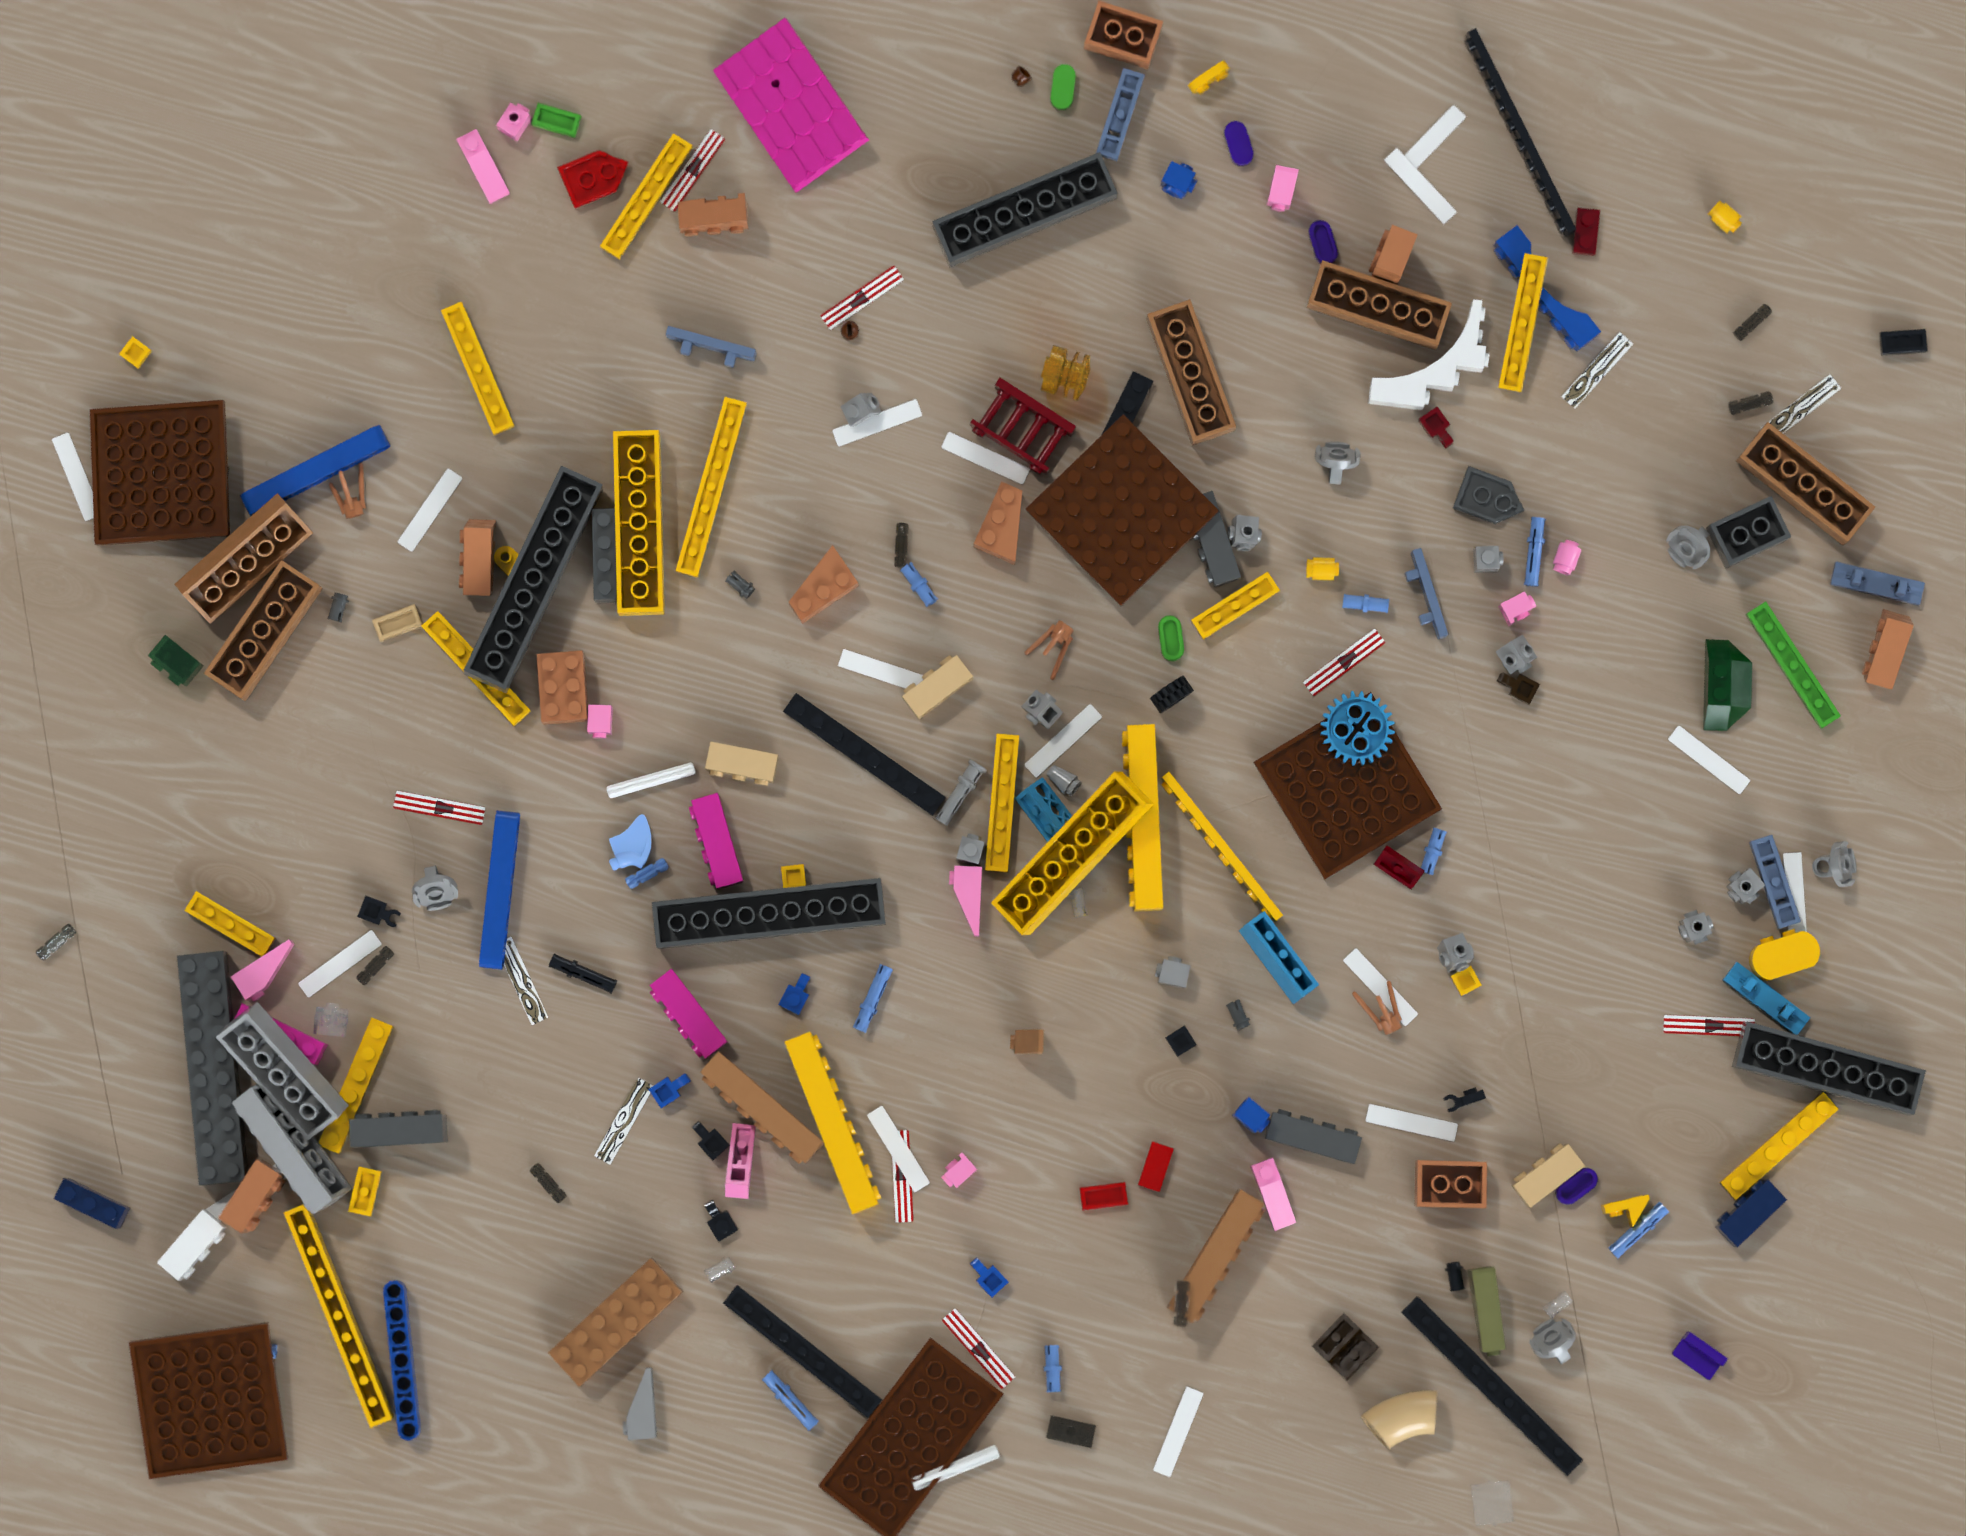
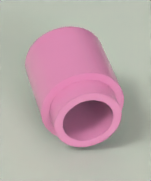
(1566, 557)

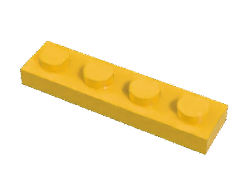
(1235, 605)
(230, 924)

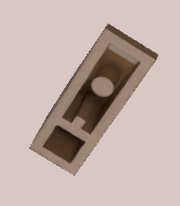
(1027, 1041)

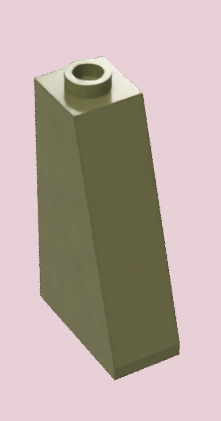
(1487, 1309)

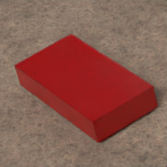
(1155, 1166)
(1103, 1196)

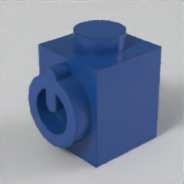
(1178, 180)

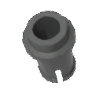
(740, 584)
(337, 607)
(1238, 1015)

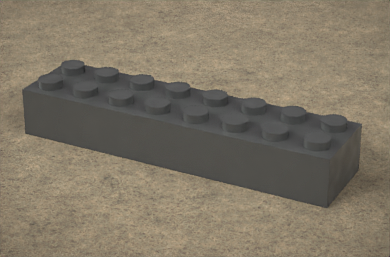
(1024, 209)
(1828, 1068)

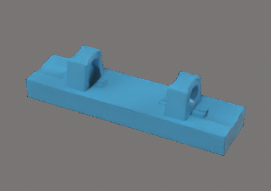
(1766, 998)

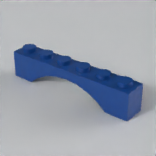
(1574, 325)

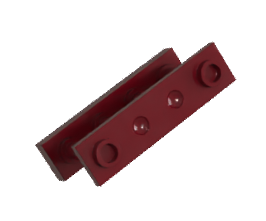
(1023, 404)

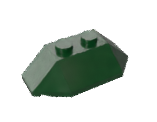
(1725, 685)

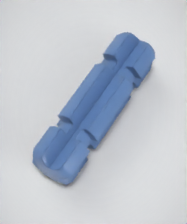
(646, 873)

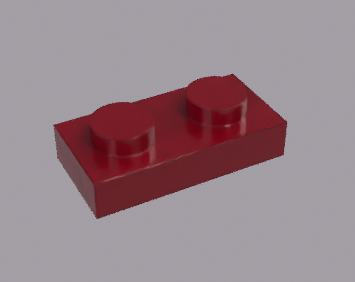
(1586, 231)
(1399, 867)

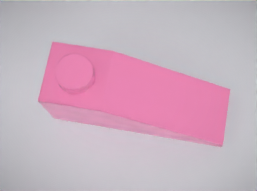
(483, 166)
(1282, 188)
(968, 892)
(260, 974)
(740, 1161)
(1273, 1193)

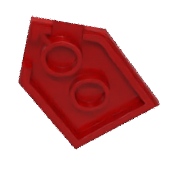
(592, 177)

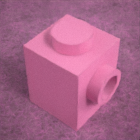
(514, 121)

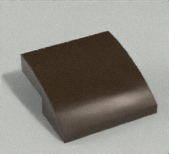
(1345, 1346)

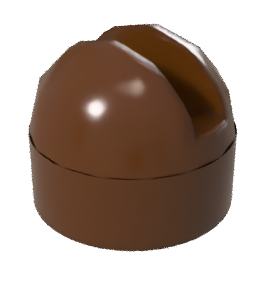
(1021, 76)
(855, 330)

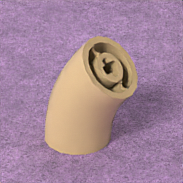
(1402, 1417)

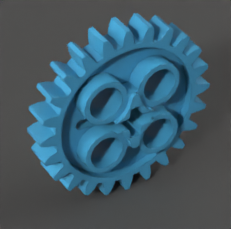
(1340, 716)

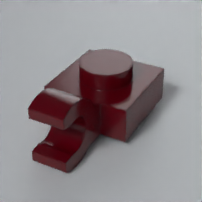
(1436, 424)

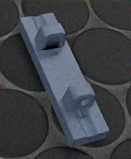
(1120, 113)
(730, 349)
(1877, 583)
(1434, 615)
(1775, 881)

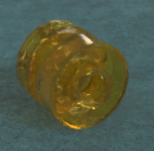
(1064, 372)

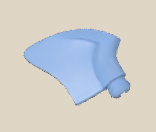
(632, 845)

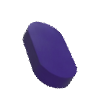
(1238, 143)
(1323, 242)
(1576, 1186)

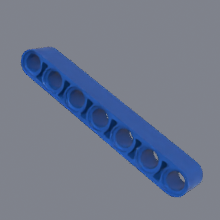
(317, 469)
(499, 890)
(404, 1348)

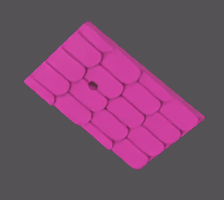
(790, 105)

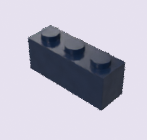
(91, 1203)
(1750, 1212)

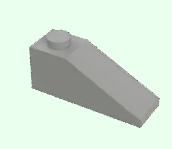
(642, 1414)

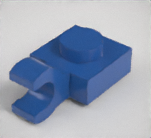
(795, 997)
(667, 1091)
(991, 1279)

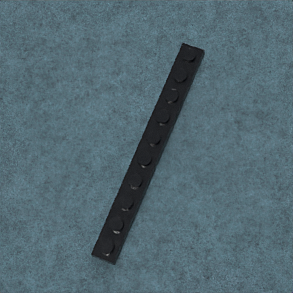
(1523, 140)
(1492, 1386)

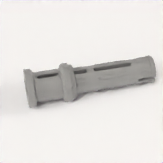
(966, 783)

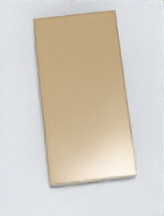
(397, 623)

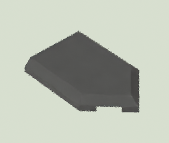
(1487, 497)

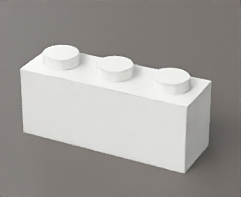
(192, 1245)

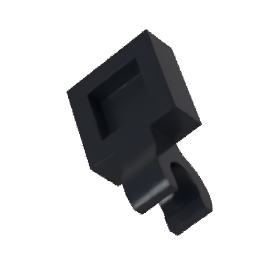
(1470, 1096)
(711, 1143)
(721, 1223)

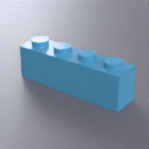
(1278, 957)

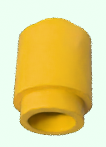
(1725, 217)
(1322, 568)

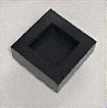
(1180, 1041)

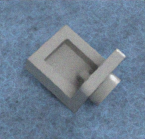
(860, 408)

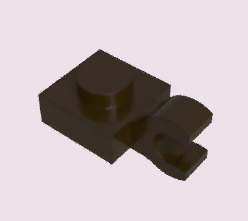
(1521, 687)

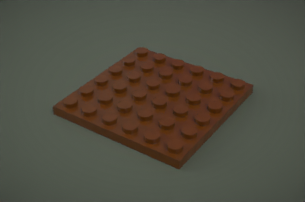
(159, 472)
(1122, 510)
(1344, 807)
(208, 1400)

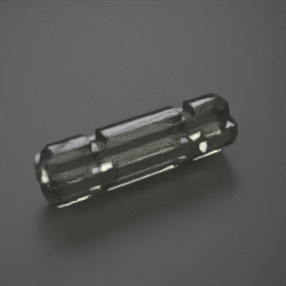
(1752, 322)
(1750, 403)
(901, 545)
(56, 942)
(375, 965)
(548, 1183)
(1181, 1303)

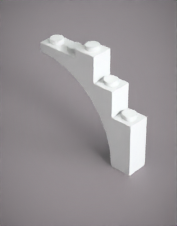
(1465, 355)

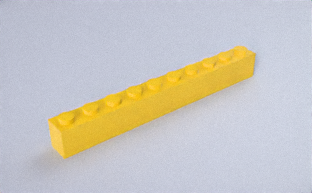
(339, 1315)

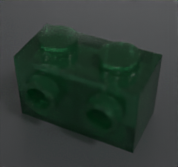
(175, 661)

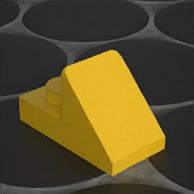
(1633, 1206)

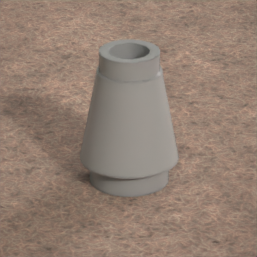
(1064, 780)

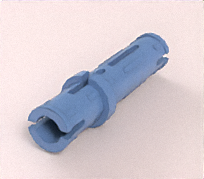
(1534, 551)
(872, 999)
(1642, 1226)
(772, 1379)

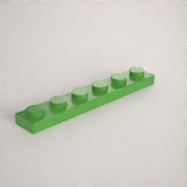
(1793, 665)

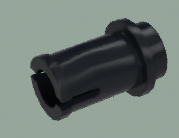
(1455, 1276)

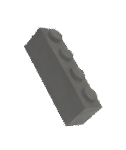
(1217, 549)
(604, 555)
(1312, 1137)

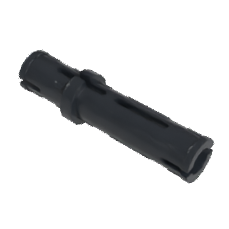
(582, 973)

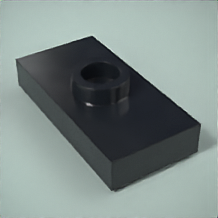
(1903, 342)

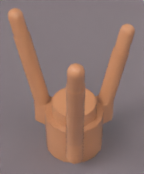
(351, 506)
(1060, 633)
(1389, 1022)

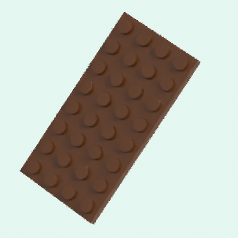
(911, 1432)

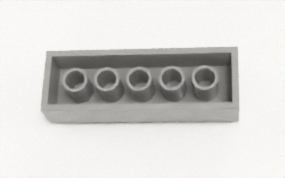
(282, 1071)
(301, 1161)

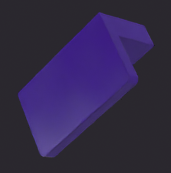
(1699, 1355)

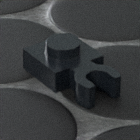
(374, 910)

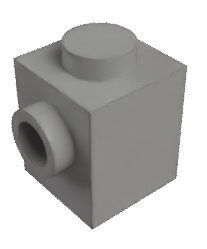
(1487, 559)
(970, 849)
(1173, 972)

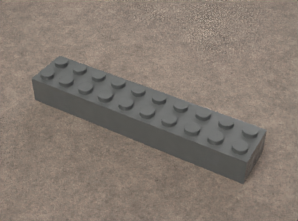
(533, 579)
(768, 913)
(211, 1068)

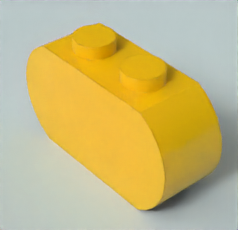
(1784, 955)

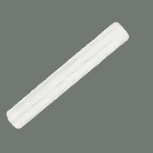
(651, 780)
(957, 1467)

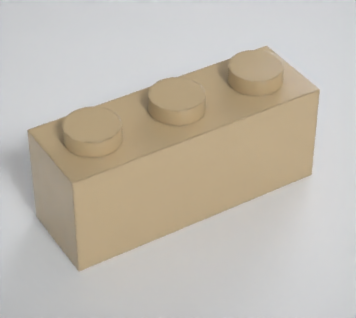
(936, 686)
(741, 763)
(1547, 1174)

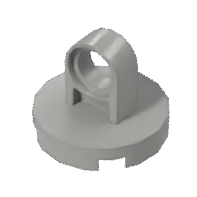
(1337, 457)
(1689, 546)
(1841, 864)
(434, 890)
(1553, 1340)

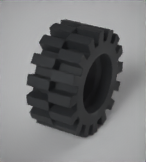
(1171, 694)

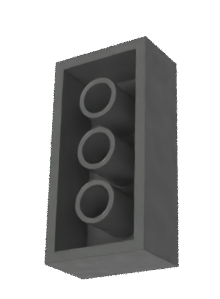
(400, 1130)

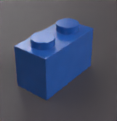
(1252, 1116)

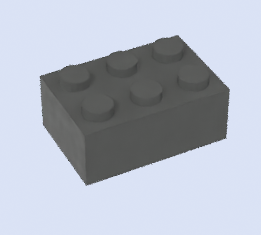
(1748, 532)

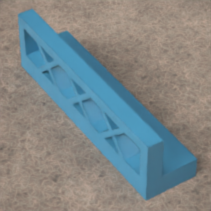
(1039, 808)

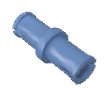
(919, 584)
(1365, 603)
(1433, 850)
(1052, 1368)

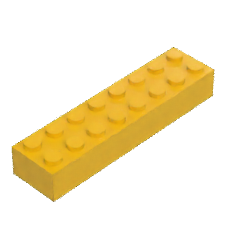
(638, 523)
(1145, 834)
(1072, 853)
(831, 1122)

